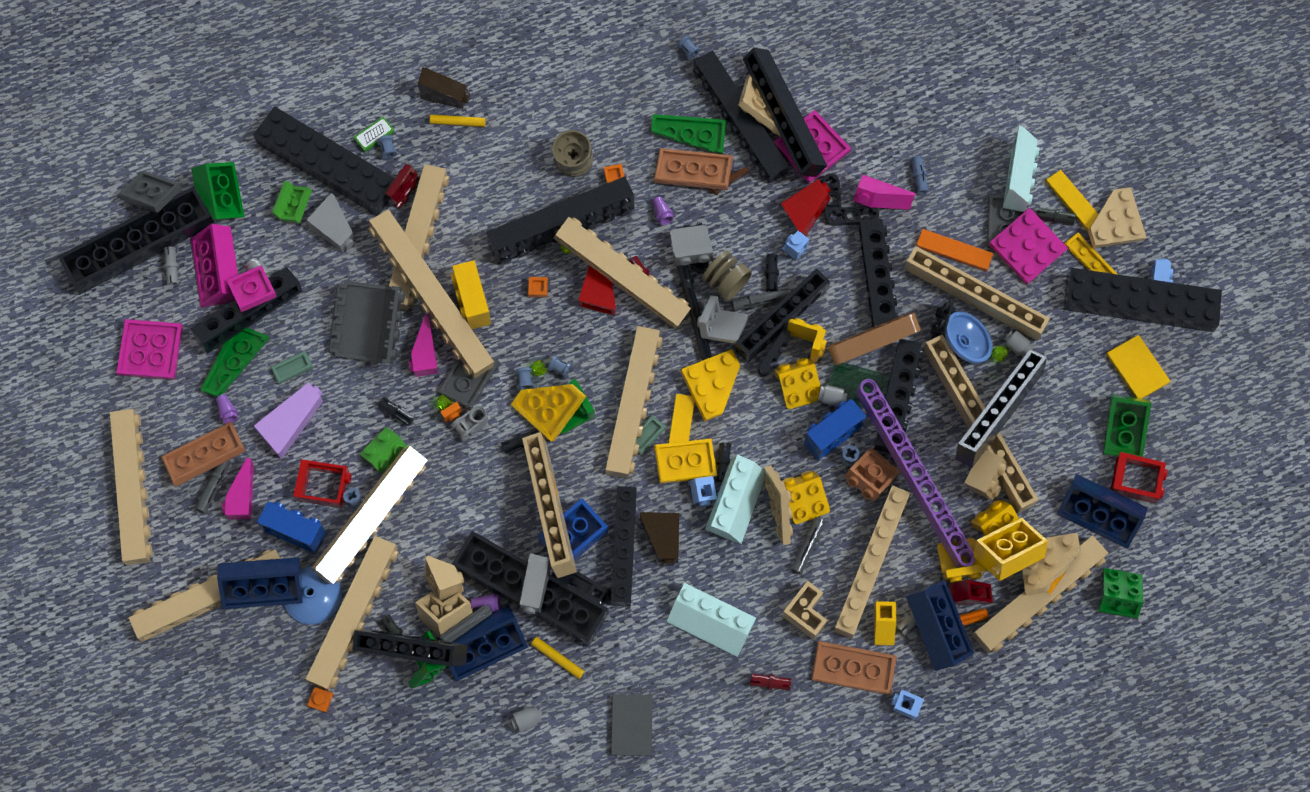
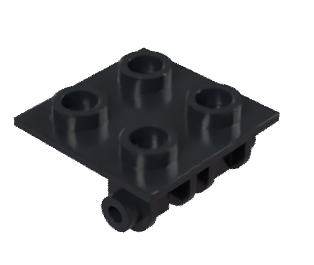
(943, 314)

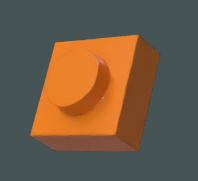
(613, 172)
(538, 287)
(451, 413)
(320, 699)

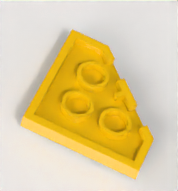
(712, 383)
(549, 407)

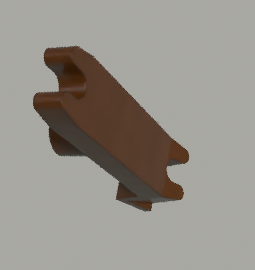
(733, 178)

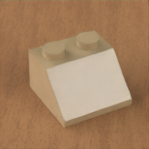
(443, 578)

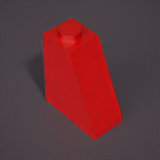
(807, 205)
(597, 293)

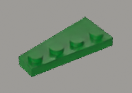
(692, 131)
(233, 360)

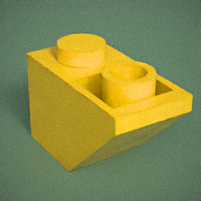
(884, 623)

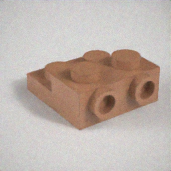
(872, 474)

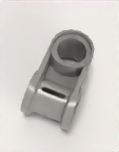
(469, 423)

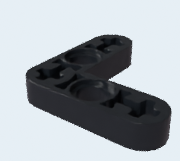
(838, 209)

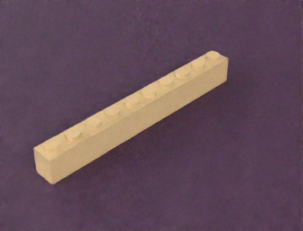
(431, 294)
(970, 407)

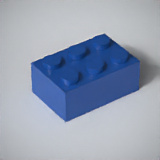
(834, 429)
(292, 527)
(583, 528)

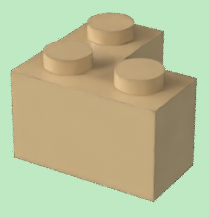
(984, 475)
(801, 611)
(443, 615)

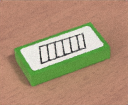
(368, 137)

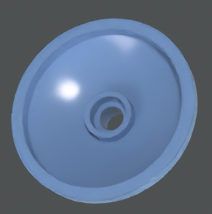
(968, 338)
(320, 605)

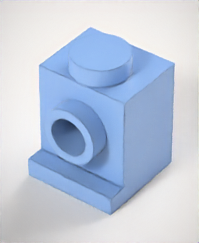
(796, 245)
(1161, 270)
(705, 484)
(914, 704)

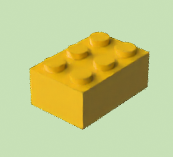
(470, 295)
(1010, 549)

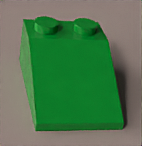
(219, 189)
(1126, 425)

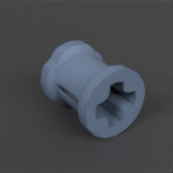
(688, 47)
(387, 147)
(560, 366)
(524, 378)
(852, 450)
(353, 499)

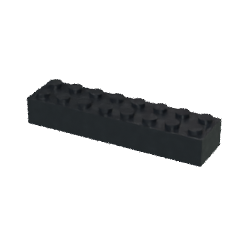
(324, 160)
(540, 227)
(135, 241)
(1142, 299)
(505, 575)

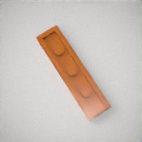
(954, 250)

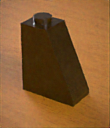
(442, 89)
(663, 535)

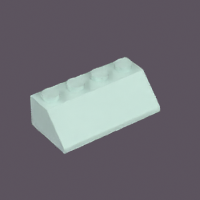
(1020, 171)
(736, 499)
(711, 619)

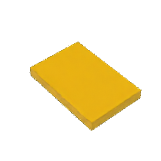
(1138, 367)
(685, 460)

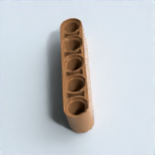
(874, 338)

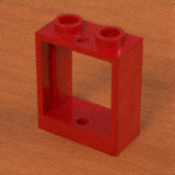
(1118, 475)
(303, 477)

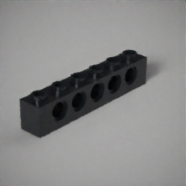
(875, 229)
(285, 286)
(777, 319)
(905, 350)
(623, 546)
(410, 647)

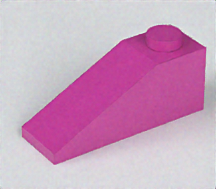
(882, 195)
(423, 352)
(240, 495)

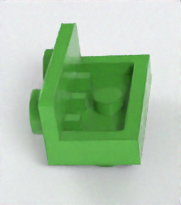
(291, 203)
(383, 450)

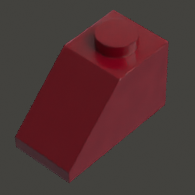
(971, 592)

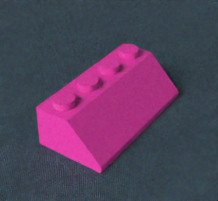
(214, 264)

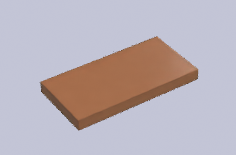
(693, 169)
(203, 454)
(854, 668)

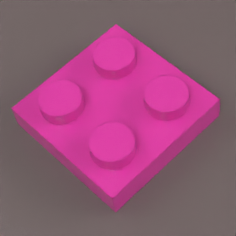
(251, 288)

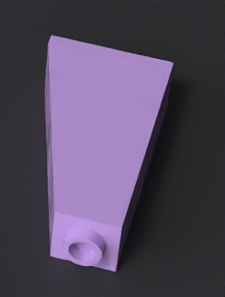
(289, 419)

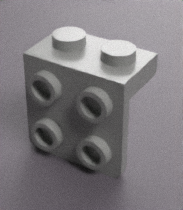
(691, 245)
(720, 324)

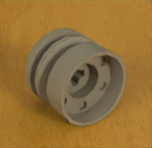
(570, 144)
(724, 272)

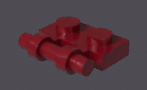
(403, 186)

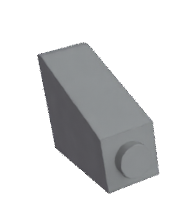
(331, 224)
(535, 583)

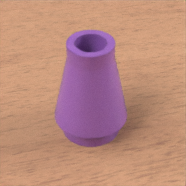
(662, 212)
(226, 410)
(490, 600)

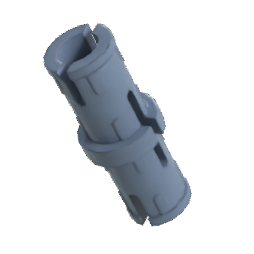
(919, 175)

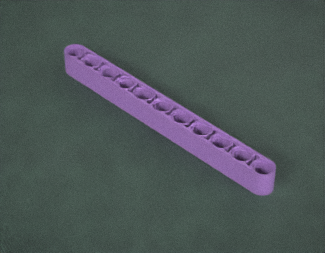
(915, 484)

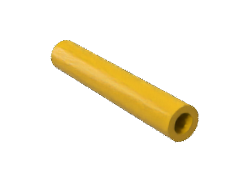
(457, 120)
(557, 657)

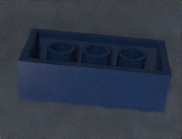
(1102, 511)
(260, 583)
(940, 625)
(490, 642)

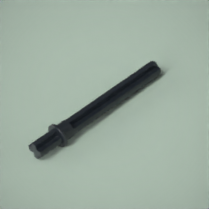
(690, 296)

